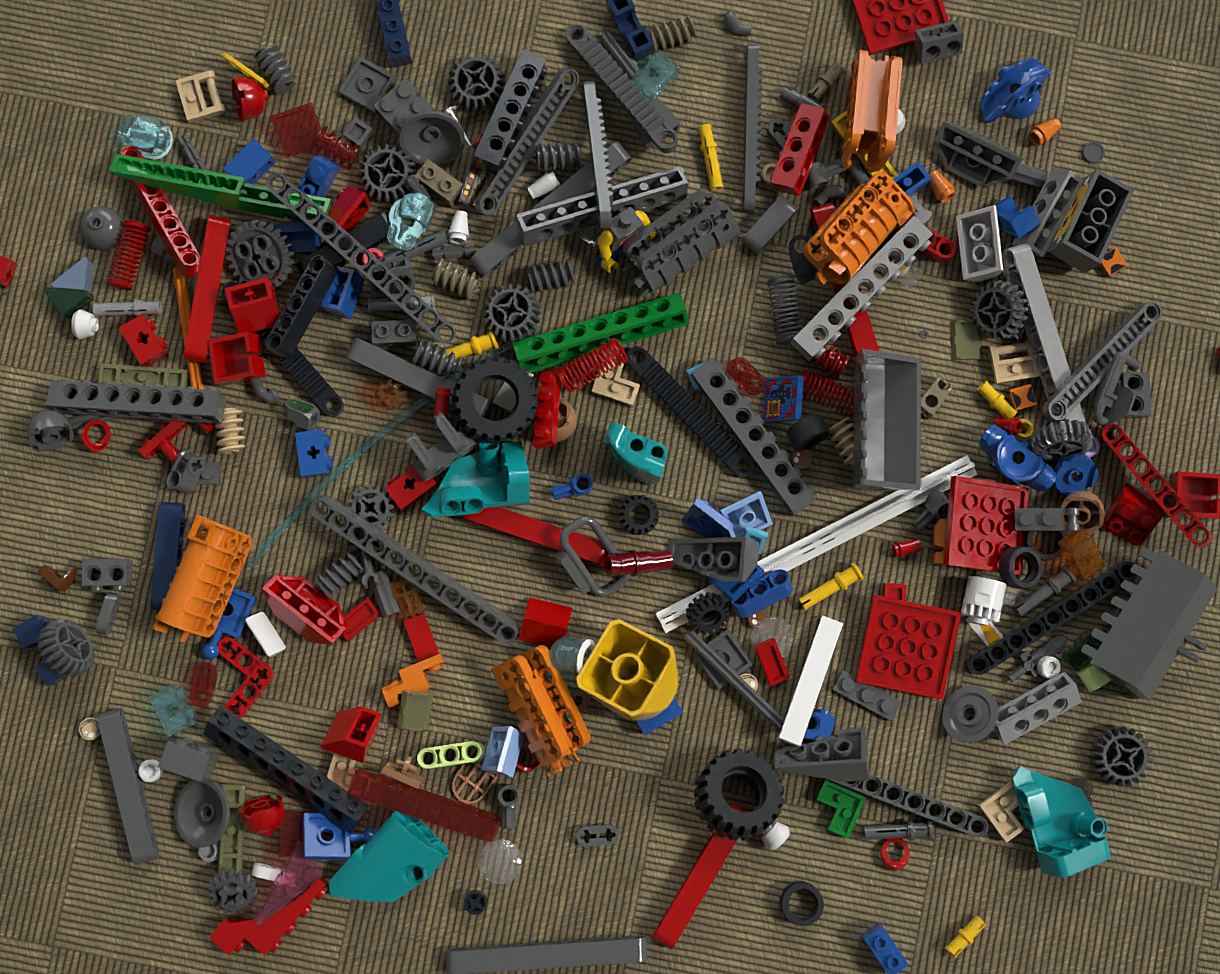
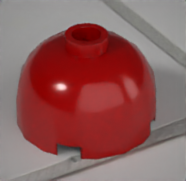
(249, 97)
(262, 814)

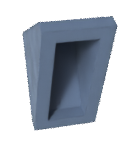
(77, 277)

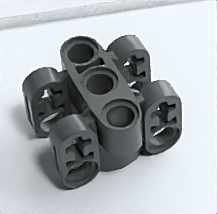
(442, 454)

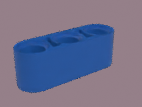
(772, 592)

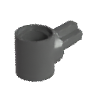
(819, 174)
(936, 507)
(508, 807)

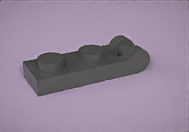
(1045, 519)

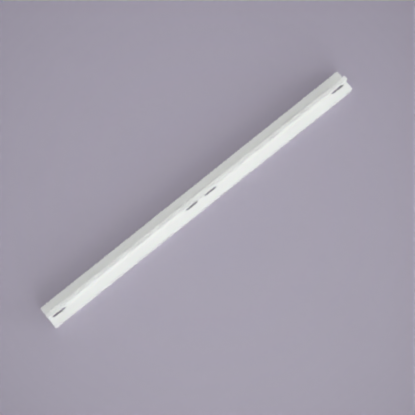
(841, 532)

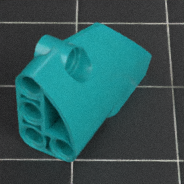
(638, 464)
(483, 480)
(1060, 824)
(390, 862)

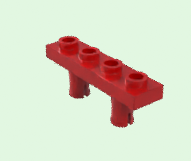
(164, 438)

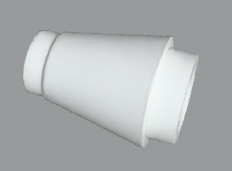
(544, 185)
(458, 230)

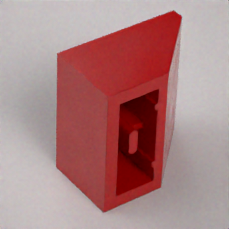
(253, 305)
(1133, 514)
(352, 733)

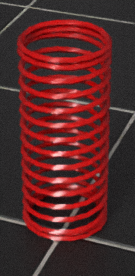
(138, 228)
(613, 350)
(805, 380)

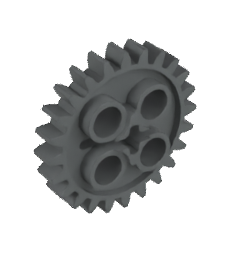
(259, 253)

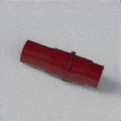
(638, 562)

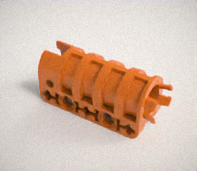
(541, 709)

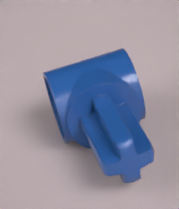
(571, 487)

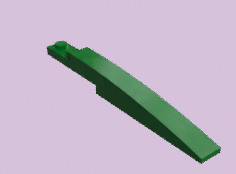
(210, 186)

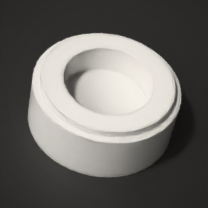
(1048, 667)
(149, 770)

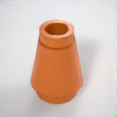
(1044, 132)
(941, 187)

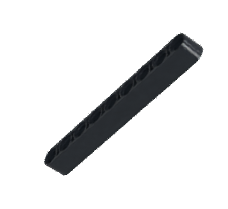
(1040, 619)

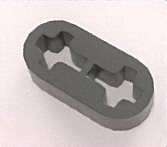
(778, 139)
(108, 613)
(596, 829)

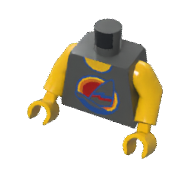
(623, 228)

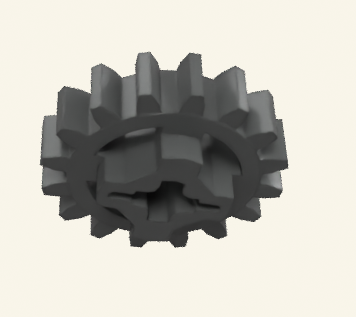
(377, 500)
(232, 891)

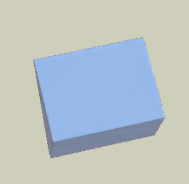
(747, 512)
(502, 751)

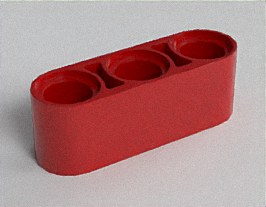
(932, 250)

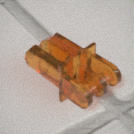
(407, 595)

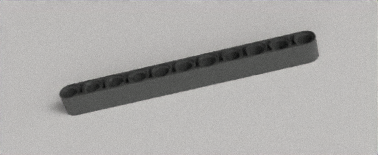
(351, 255)
(410, 558)

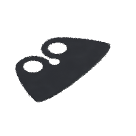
(803, 268)

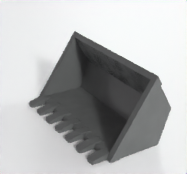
(887, 421)
(1152, 624)

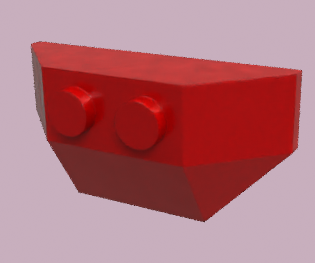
(305, 608)

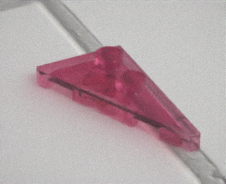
(294, 878)

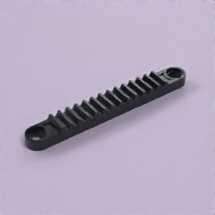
(303, 372)
(690, 412)

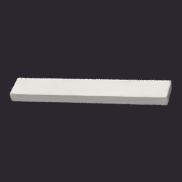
(810, 681)

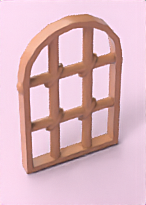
(475, 786)

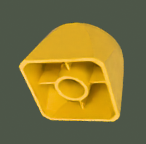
(630, 672)

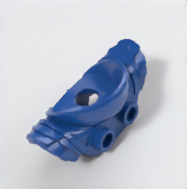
(1024, 101)
(999, 450)

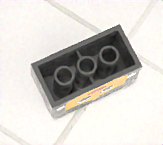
(1091, 221)

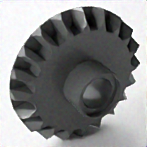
(960, 707)

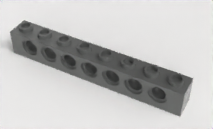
(582, 210)
(210, 410)
(740, 431)

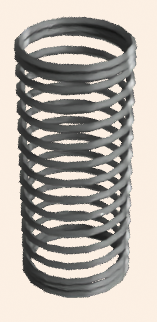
(778, 282)

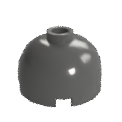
(101, 228)
(49, 430)

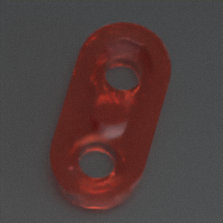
(746, 377)
(201, 683)

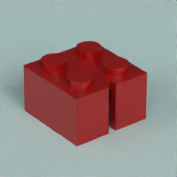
(236, 358)
(1196, 492)

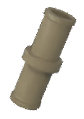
(826, 81)

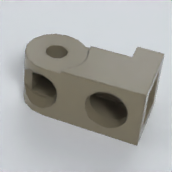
(934, 397)

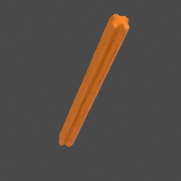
(185, 309)

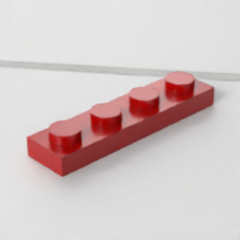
(547, 409)

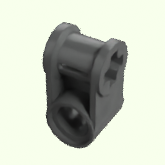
(185, 474)

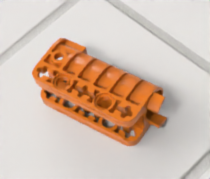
(872, 109)
(860, 231)
(203, 579)

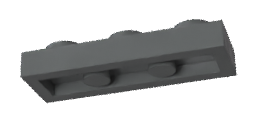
(866, 695)

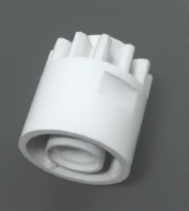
(983, 600)

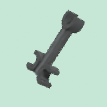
(367, 564)

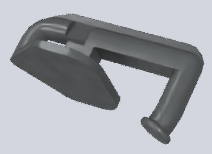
(1112, 400)

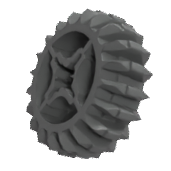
(485, 66)
(385, 181)
(999, 294)
(496, 307)
(1061, 439)
(66, 648)
(1138, 748)

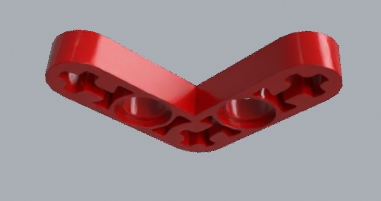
(251, 671)

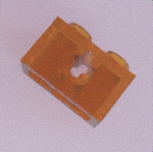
(1081, 554)

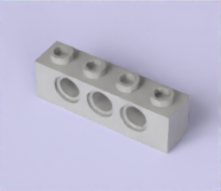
(1051, 209)
(1036, 707)

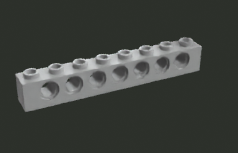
(912, 231)

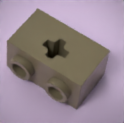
(439, 183)

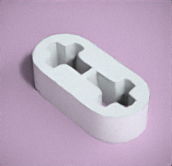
(265, 871)

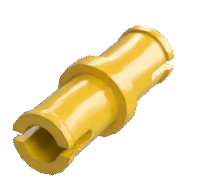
(996, 400)
(965, 936)

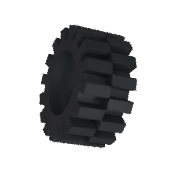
(639, 501)
(702, 606)

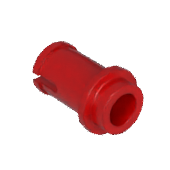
(442, 400)
(1013, 426)
(907, 547)

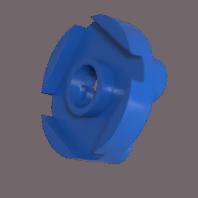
(1075, 463)

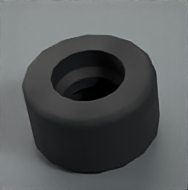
(808, 432)

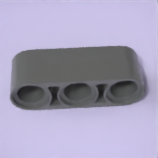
(769, 225)

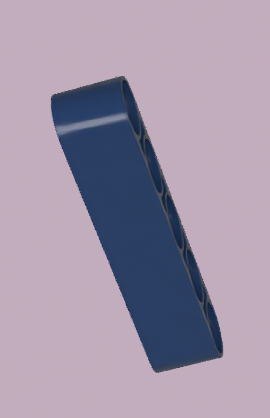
(167, 549)

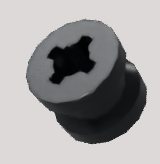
(473, 905)

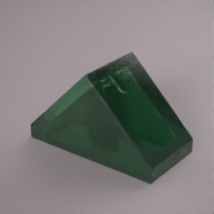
(68, 300)
(1074, 655)

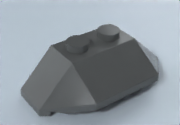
(975, 155)

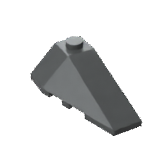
(718, 558)

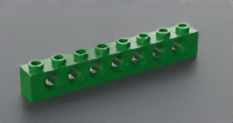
(624, 325)

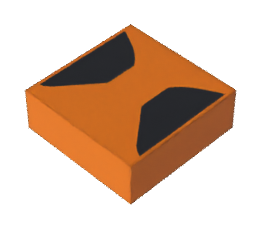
(1113, 262)
(1022, 397)

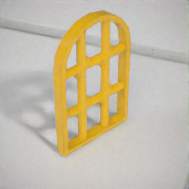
(245, 70)

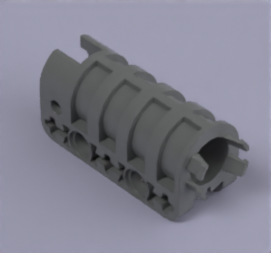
(681, 243)

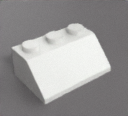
(980, 244)

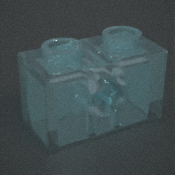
(663, 67)
(163, 704)

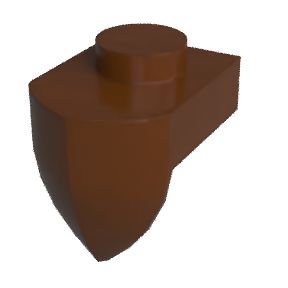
(53, 578)

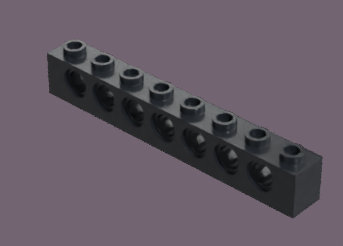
(285, 769)

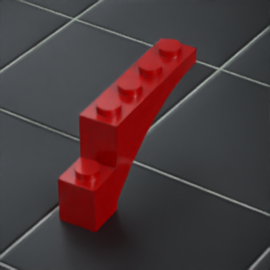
(232, 933)

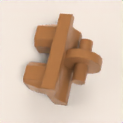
(403, 772)

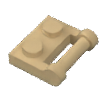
(193, 97)
(1015, 368)

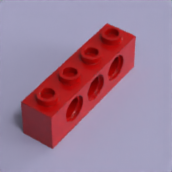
(793, 181)

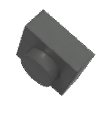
(358, 132)
(211, 474)

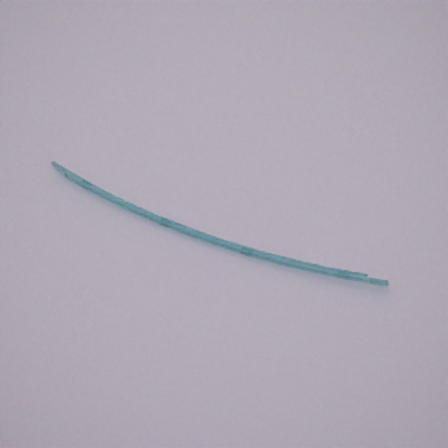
(359, 452)

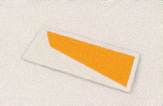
(986, 633)

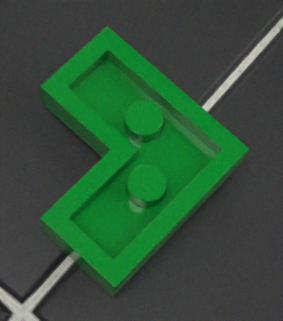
(847, 805)

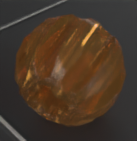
(392, 400)

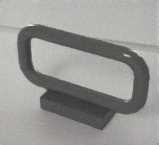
(575, 566)

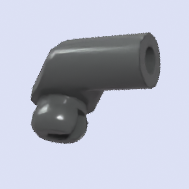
(734, 25)
(830, 191)
(259, 389)

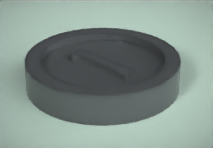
(1093, 152)

